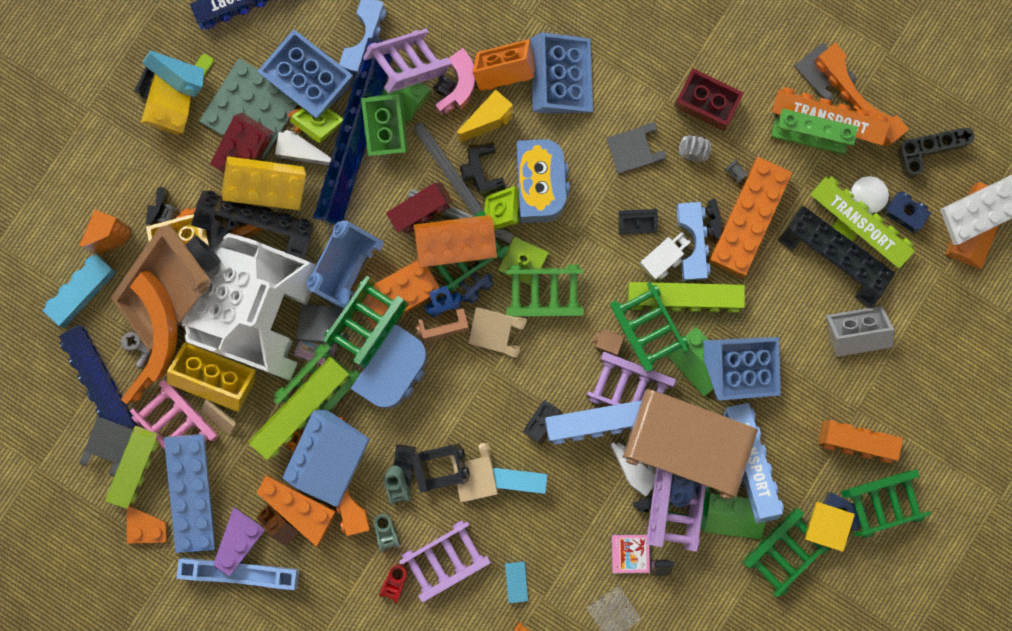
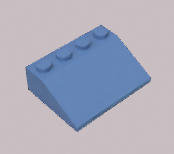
(306, 74)
(561, 74)
(743, 367)
(326, 457)

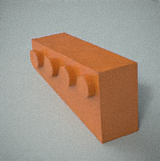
(860, 441)
(299, 509)

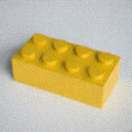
(263, 183)
(211, 376)

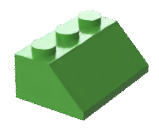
(385, 124)
(693, 363)
(732, 518)

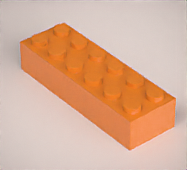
(750, 217)

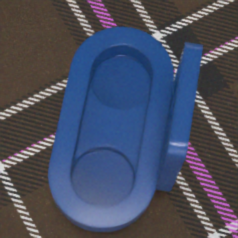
(437, 306)

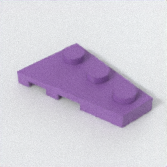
(237, 542)

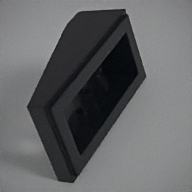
(661, 567)

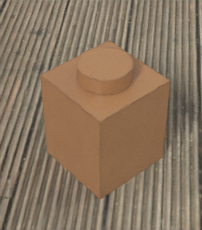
(608, 342)

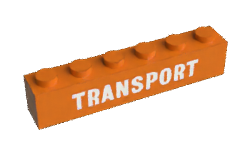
(869, 127)

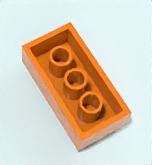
(455, 241)
(409, 283)

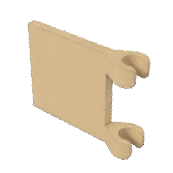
(493, 331)
(481, 479)

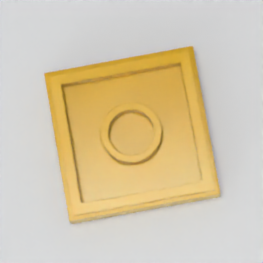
(829, 526)

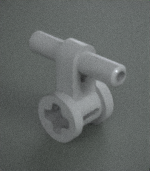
(138, 346)

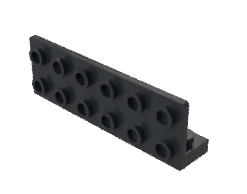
(283, 223)
(841, 252)

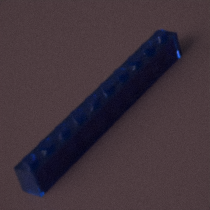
(350, 142)

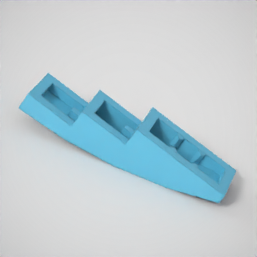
(520, 480)

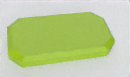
(205, 62)
(844, 229)

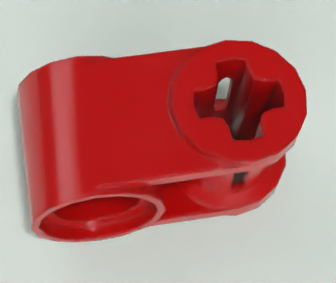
(394, 584)

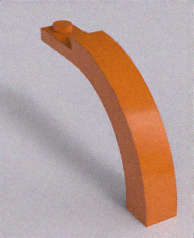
(164, 333)

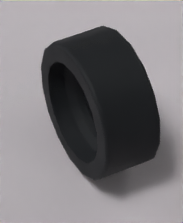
(203, 254)

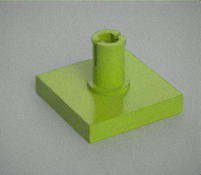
(317, 128)
(503, 207)
(523, 254)

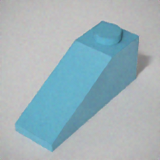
(178, 74)

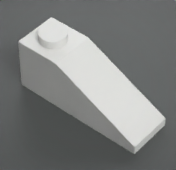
(297, 149)

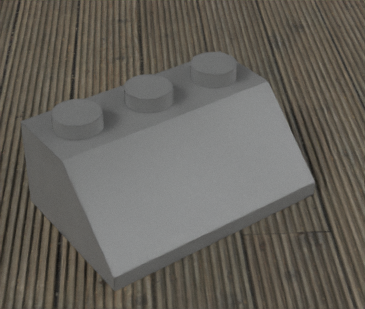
(860, 331)

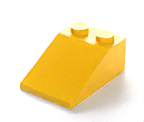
(166, 107)
(488, 117)
(182, 227)

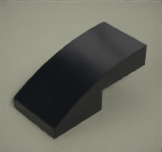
(156, 211)
(404, 461)

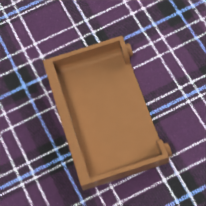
(176, 270)
(690, 443)

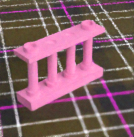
(180, 405)

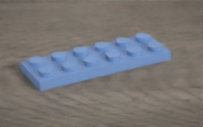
(190, 493)

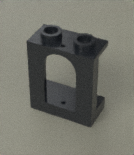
(424, 481)

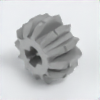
(695, 148)

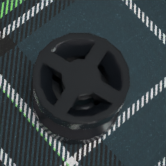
(444, 86)

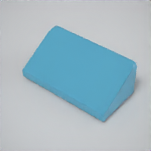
(516, 582)

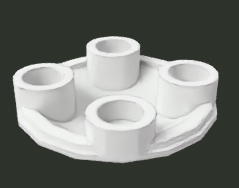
(871, 192)

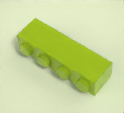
(131, 467)

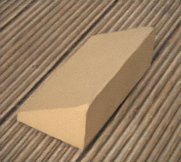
(219, 417)

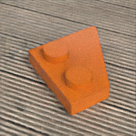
(144, 527)

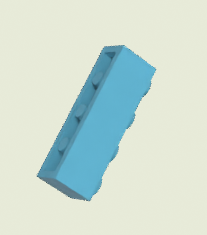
(79, 291)

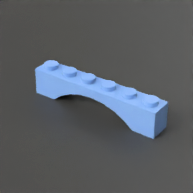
(244, 574)

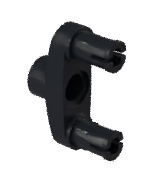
(474, 172)

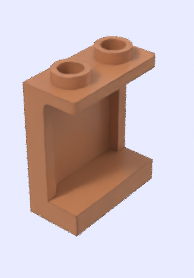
(443, 331)

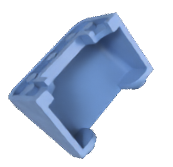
(341, 263)

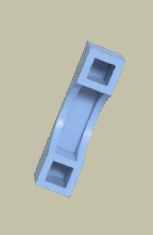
(370, 14)
(691, 218)

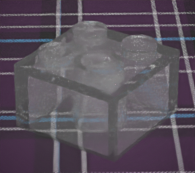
(613, 611)

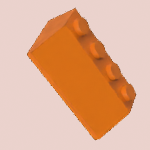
(975, 249)

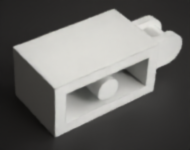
(664, 257)

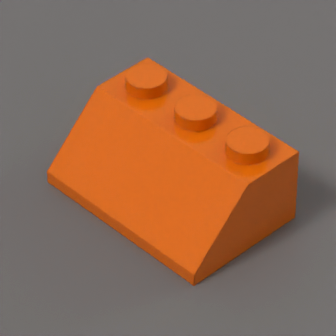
(504, 65)
(104, 233)

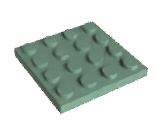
(249, 94)

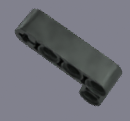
(936, 147)

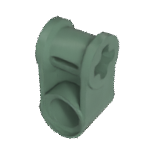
(396, 488)
(386, 534)

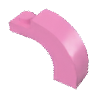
(463, 92)

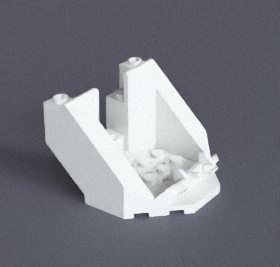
(244, 324)

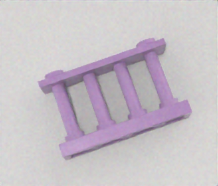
(408, 75)
(627, 369)
(659, 515)
(444, 579)

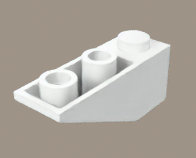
(638, 476)

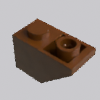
(277, 525)

